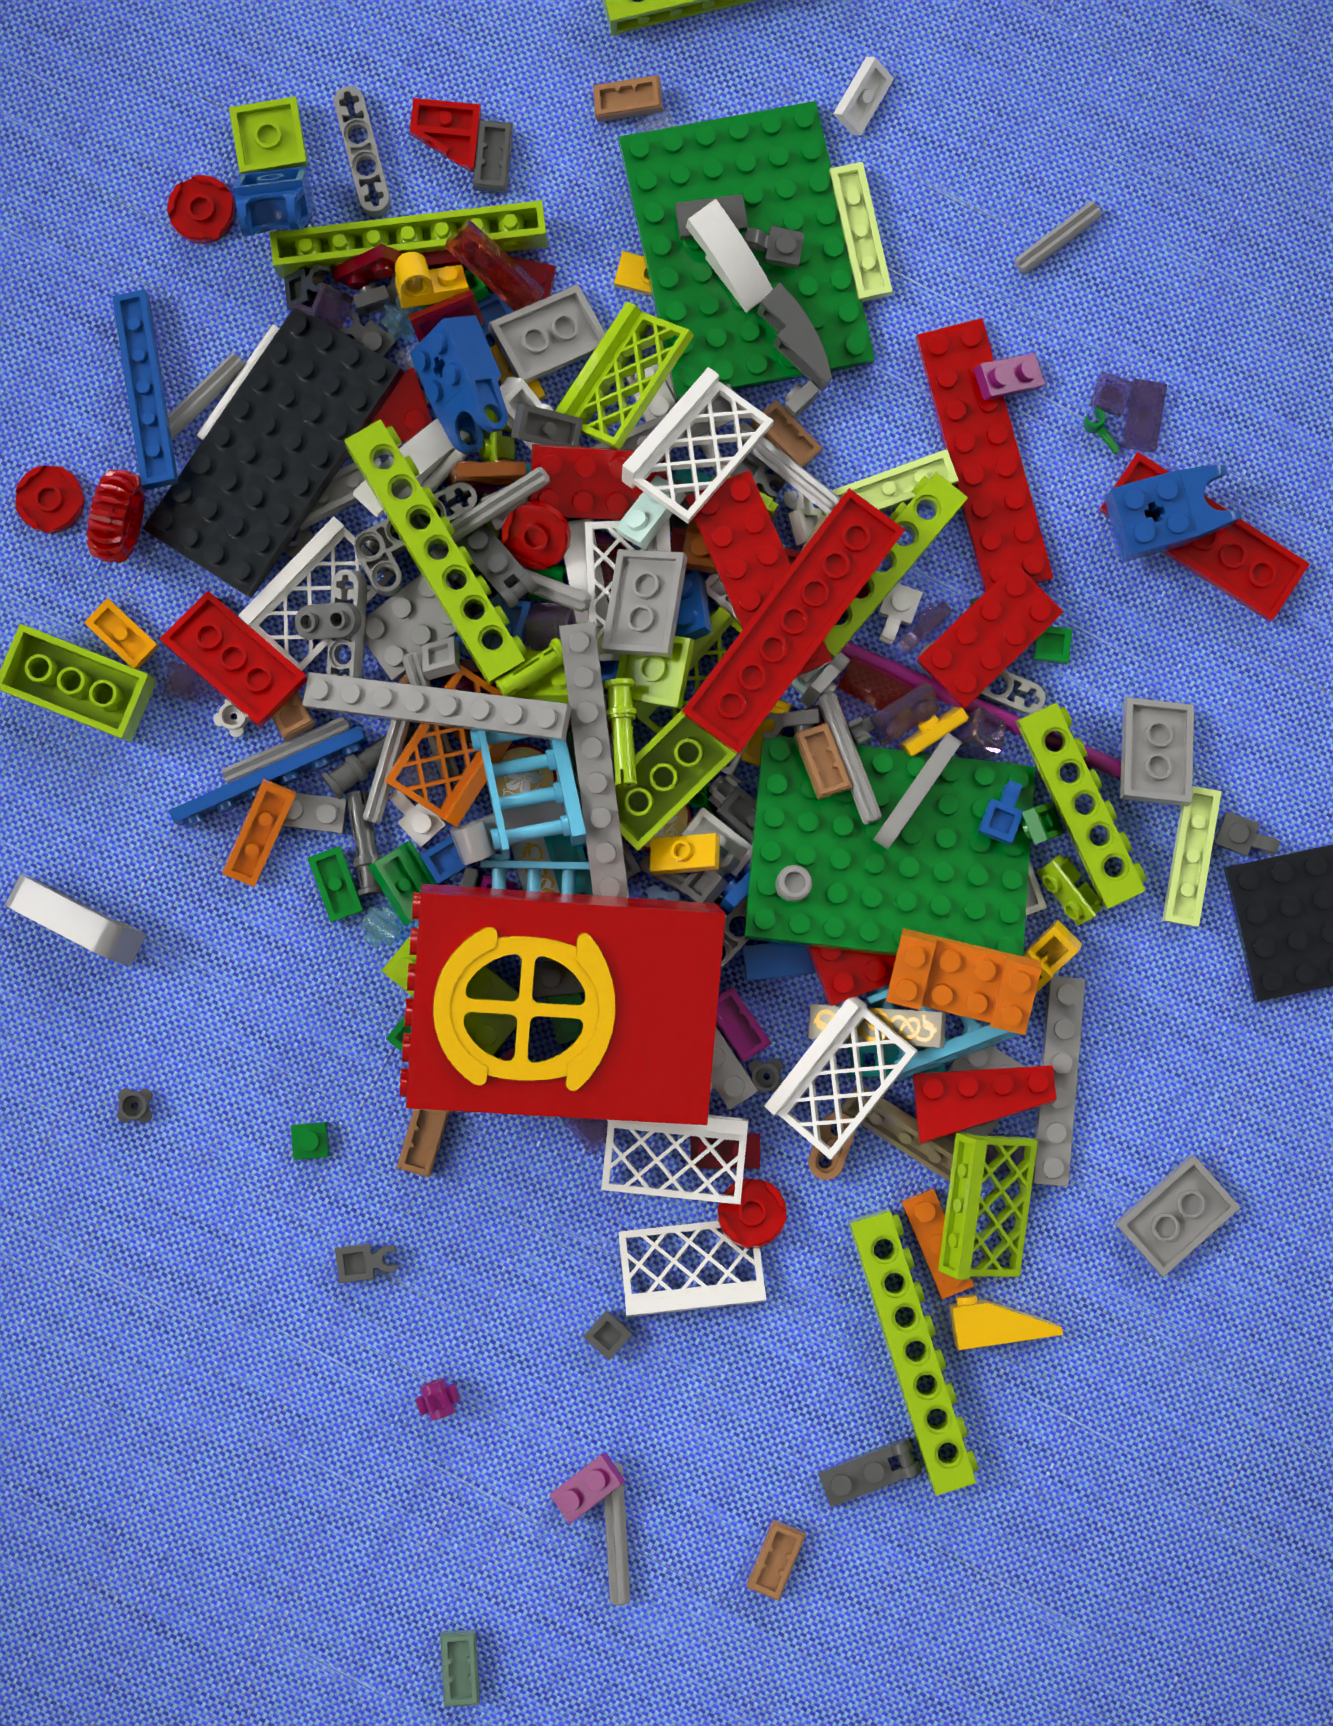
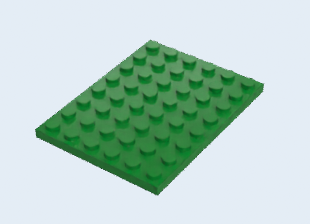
(786, 183)
(931, 878)

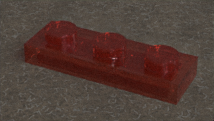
(494, 266)

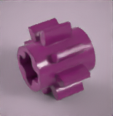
(437, 1399)

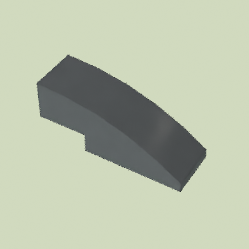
(796, 336)

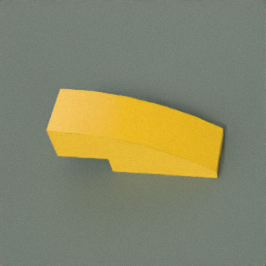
(1054, 949)

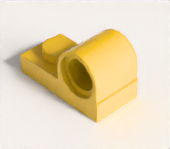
(421, 286)

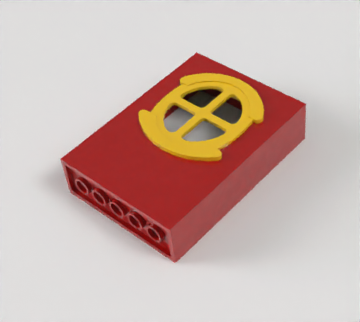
(645, 1012)

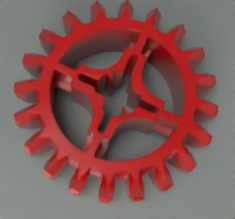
(115, 516)

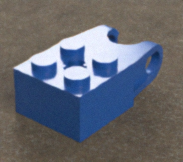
(273, 200)
(461, 380)
(1179, 511)

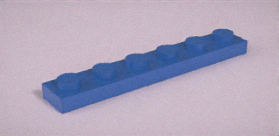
(145, 389)
(283, 771)

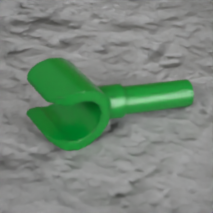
(1101, 430)
(701, 800)

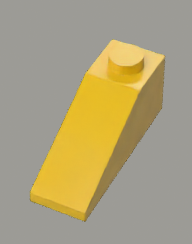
(986, 1323)

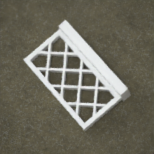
(669, 434)
(660, 542)
(289, 579)
(818, 1057)
(717, 1127)
(688, 1298)

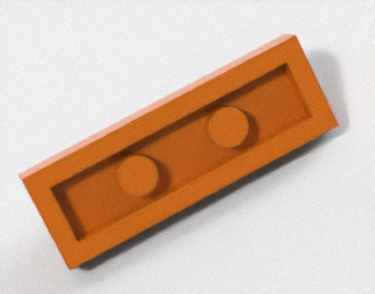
(259, 832)
(927, 1225)

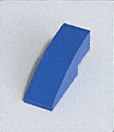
(776, 960)

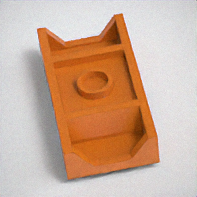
(964, 980)

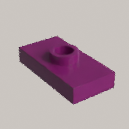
(740, 1025)

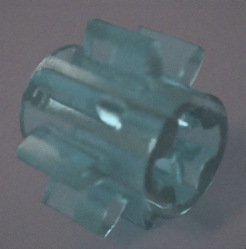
(398, 321)
(381, 926)

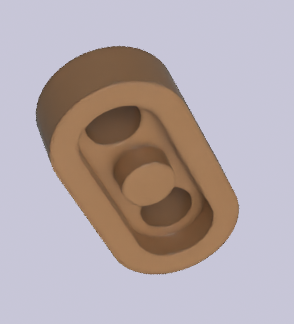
(829, 1138)

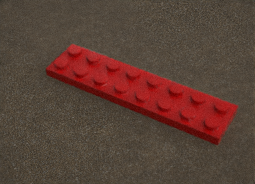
(983, 454)
(793, 621)

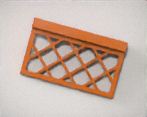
(468, 782)

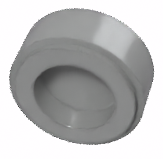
(793, 883)

